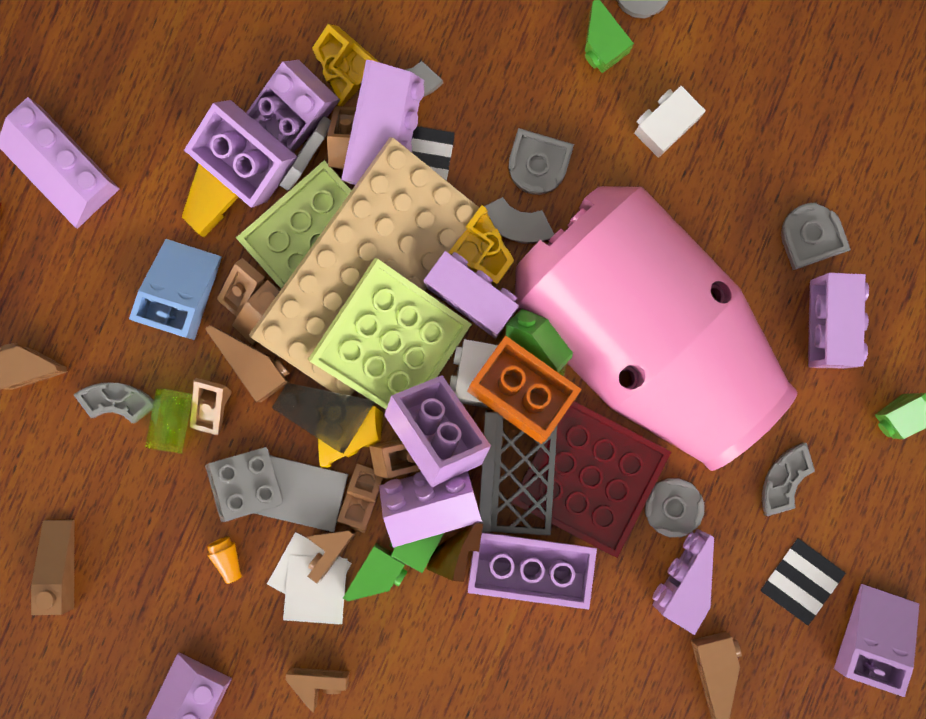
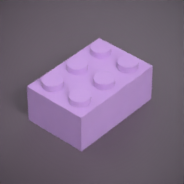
(240, 153)
(471, 293)
(837, 321)
(437, 430)
(419, 511)

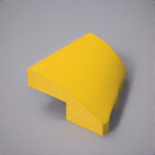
(341, 61)
(206, 202)
(484, 247)
(367, 435)

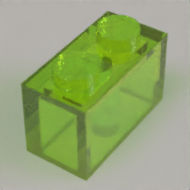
(169, 420)

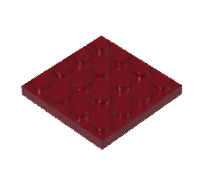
(598, 478)

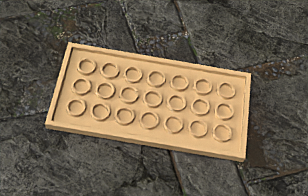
(392, 214)

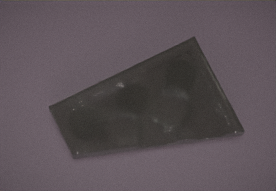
(324, 413)

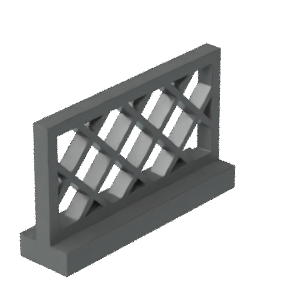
(491, 478)

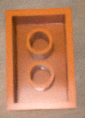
(523, 390)

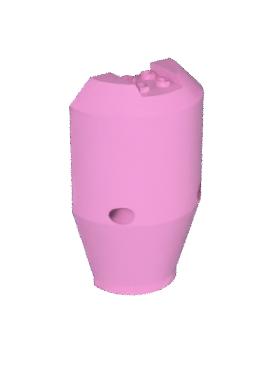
(638, 299)

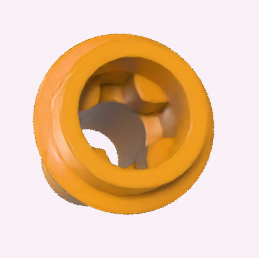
(225, 559)

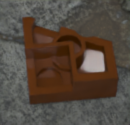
(451, 556)

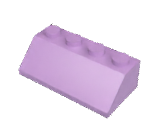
(384, 110)
(55, 163)
(533, 570)
(189, 691)

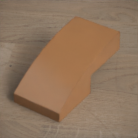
(360, 499)

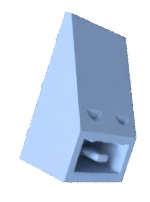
(176, 289)

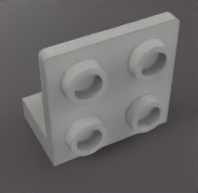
(243, 484)

